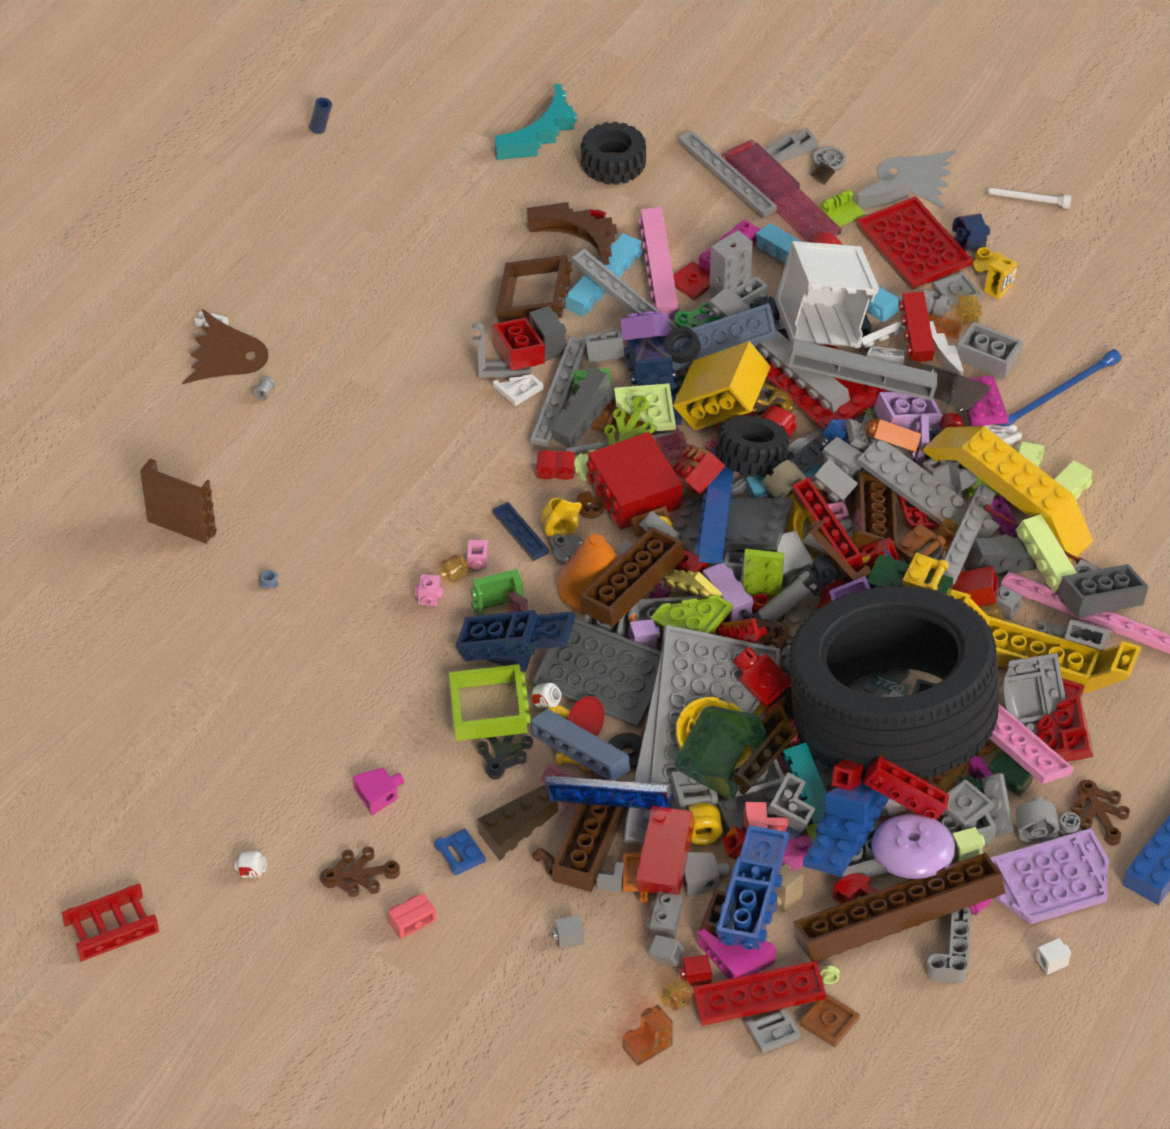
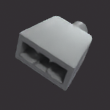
(702, 873)

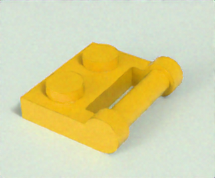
(920, 569)

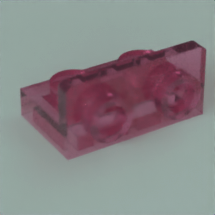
(672, 445)

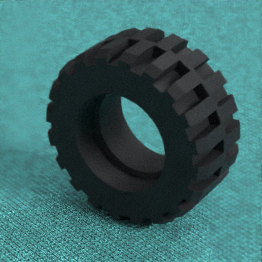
(613, 167)
(751, 445)

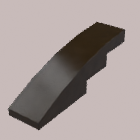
(777, 711)

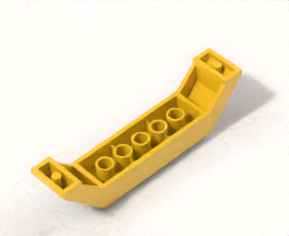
(1016, 481)
(1076, 661)

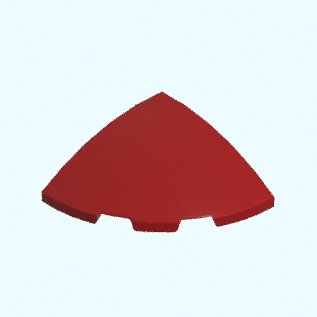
(1067, 730)

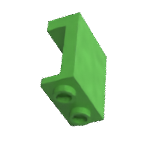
(494, 590)

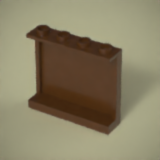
(178, 504)
(819, 546)

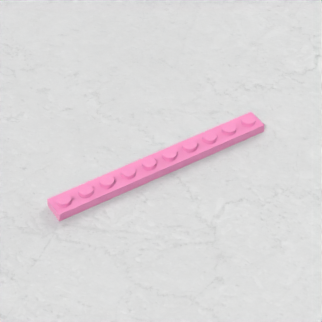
(1110, 620)

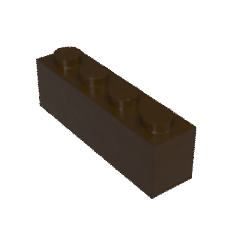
(763, 756)

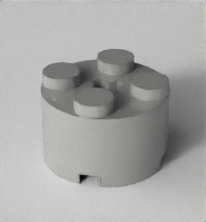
(1037, 821)

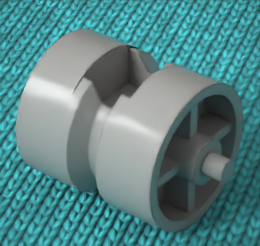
(937, 304)

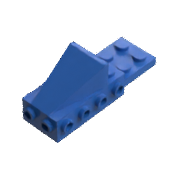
(844, 828)
(752, 889)

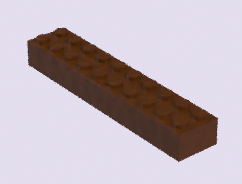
(898, 907)

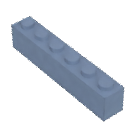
(580, 745)

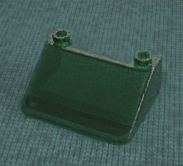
(717, 745)

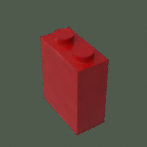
(980, 584)

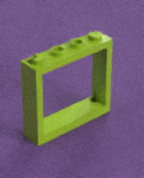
(494, 726)

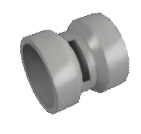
(1069, 824)

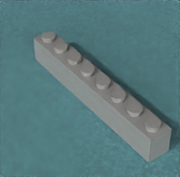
(862, 369)

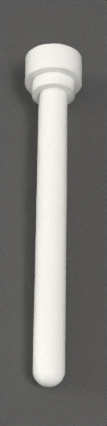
(1063, 201)

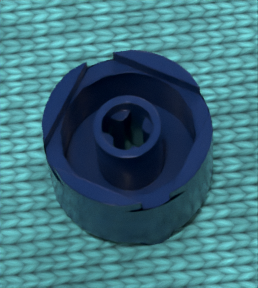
(970, 231)

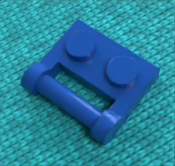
(465, 849)

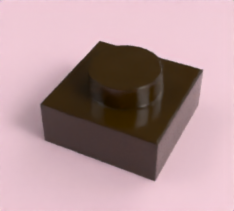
(822, 173)

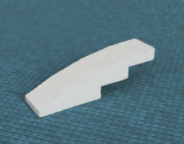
(945, 354)

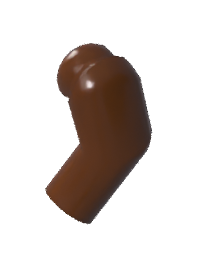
(547, 858)

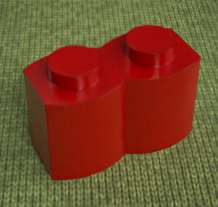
(555, 465)

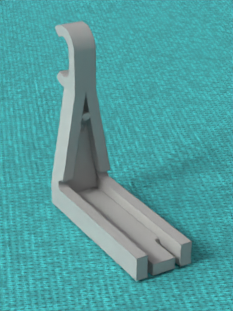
(490, 369)

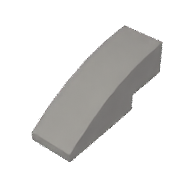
(793, 146)
(883, 193)

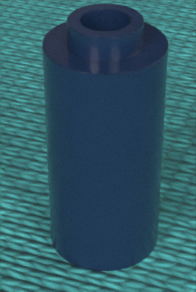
(320, 115)

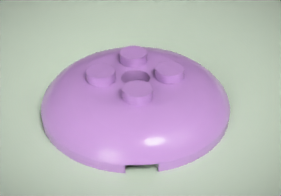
(913, 846)

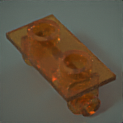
(945, 325)

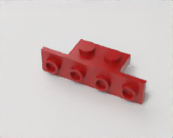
(741, 630)

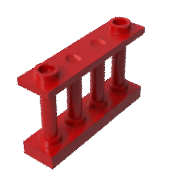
(114, 938)

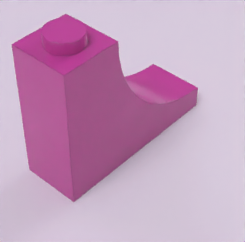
(735, 960)

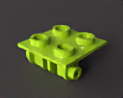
(842, 208)

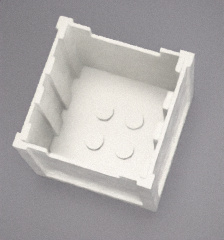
(825, 293)

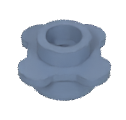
(268, 579)

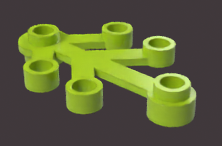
(628, 431)

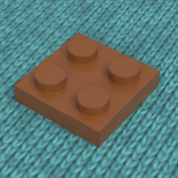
(829, 1020)

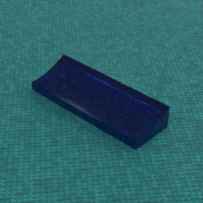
(608, 792)

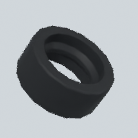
(677, 334)

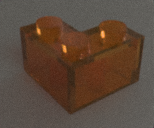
(651, 1037)

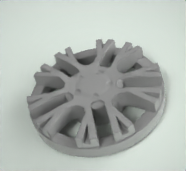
(829, 158)

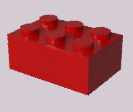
(518, 343)
(697, 468)

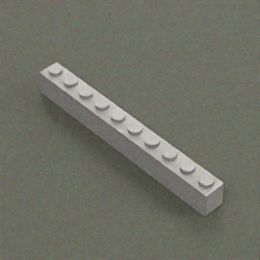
(822, 387)

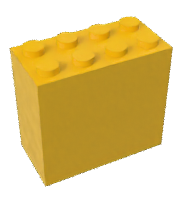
(721, 386)

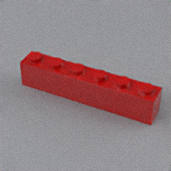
(816, 510)

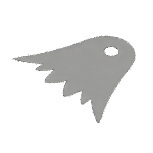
(920, 172)

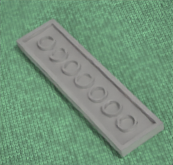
(918, 486)

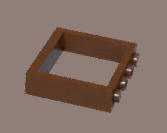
(532, 267)

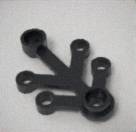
(503, 750)

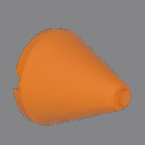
(583, 569)

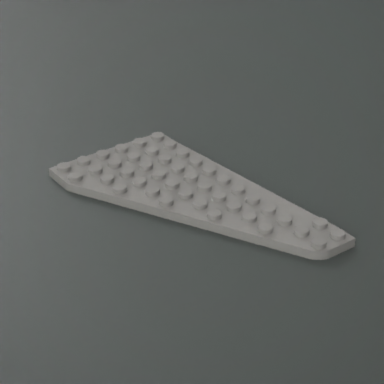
(688, 669)

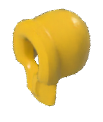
(560, 517)
(707, 823)

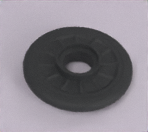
(628, 740)

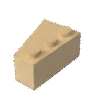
(791, 888)

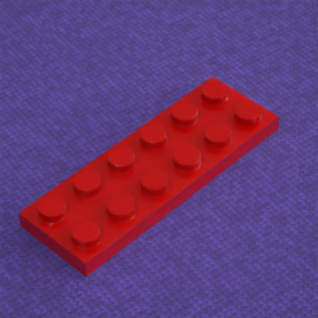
(759, 993)

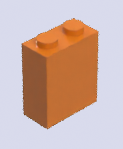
(893, 434)

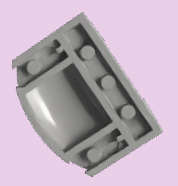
(1033, 688)

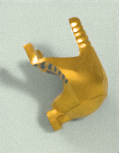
(775, 397)

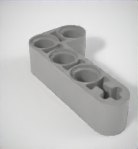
(958, 952)

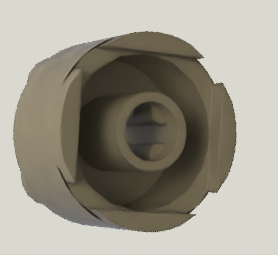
(782, 479)

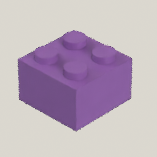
(645, 325)

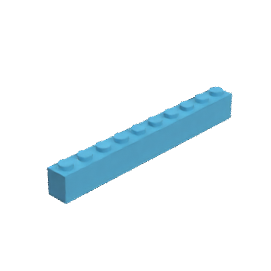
(778, 244)

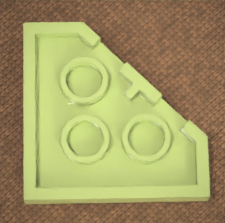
(660, 404)

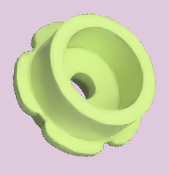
(830, 974)

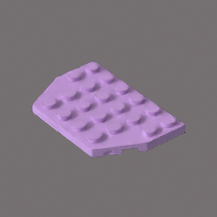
(1054, 877)

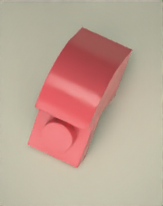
(756, 815)

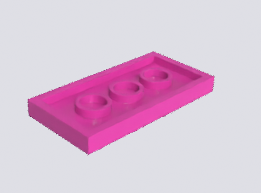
(990, 408)

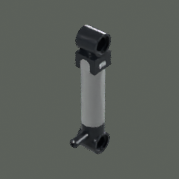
(809, 581)

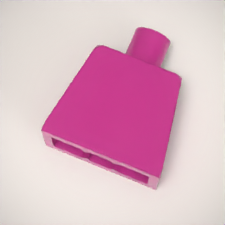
(377, 788)

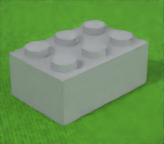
(989, 350)

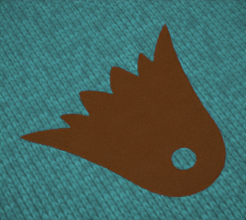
(226, 351)

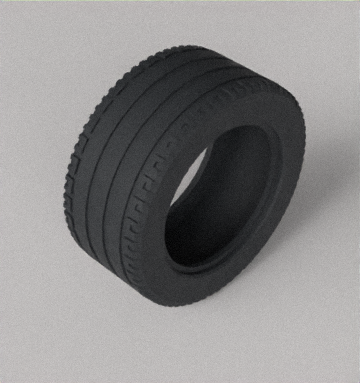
(895, 631)

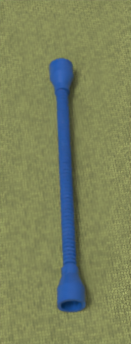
(1109, 359)

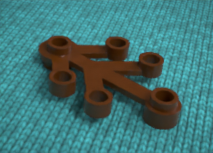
(1100, 808)
(358, 873)

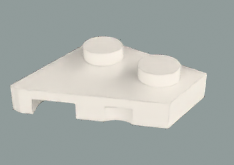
(519, 388)

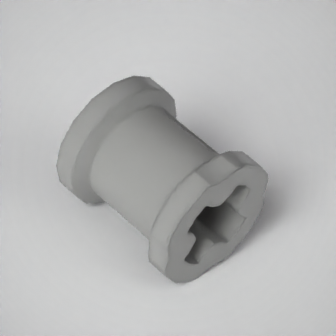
(263, 389)

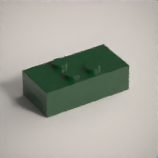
(891, 573)

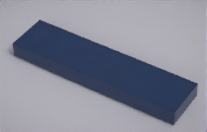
(520, 531)

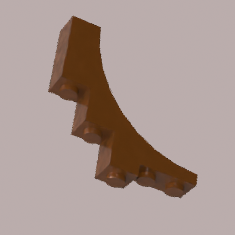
(580, 224)

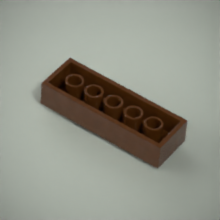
(873, 511)
(631, 576)
(587, 844)

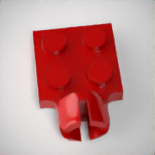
(761, 676)

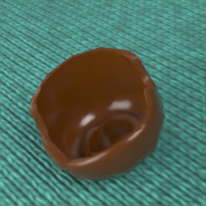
(591, 506)

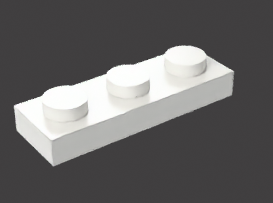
(882, 334)

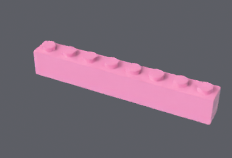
(659, 261)

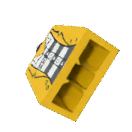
(1001, 271)

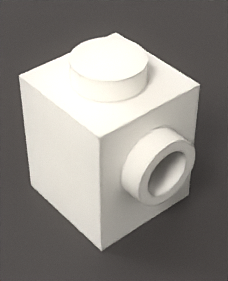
(1053, 956)

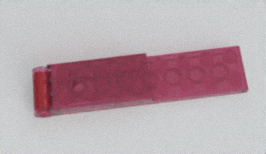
(781, 189)

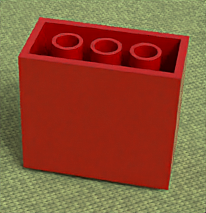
(633, 479)

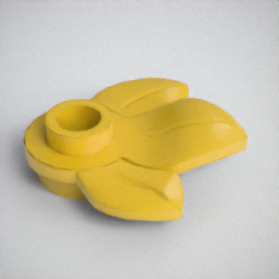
(984, 258)

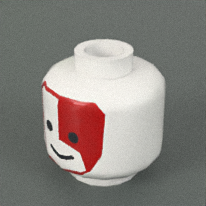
(546, 695)
(250, 864)

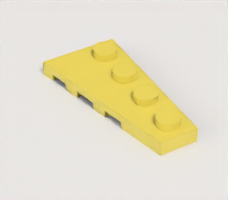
(691, 581)

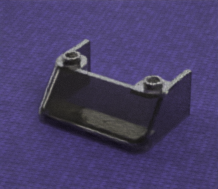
(954, 388)

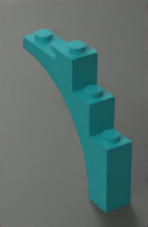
(543, 131)

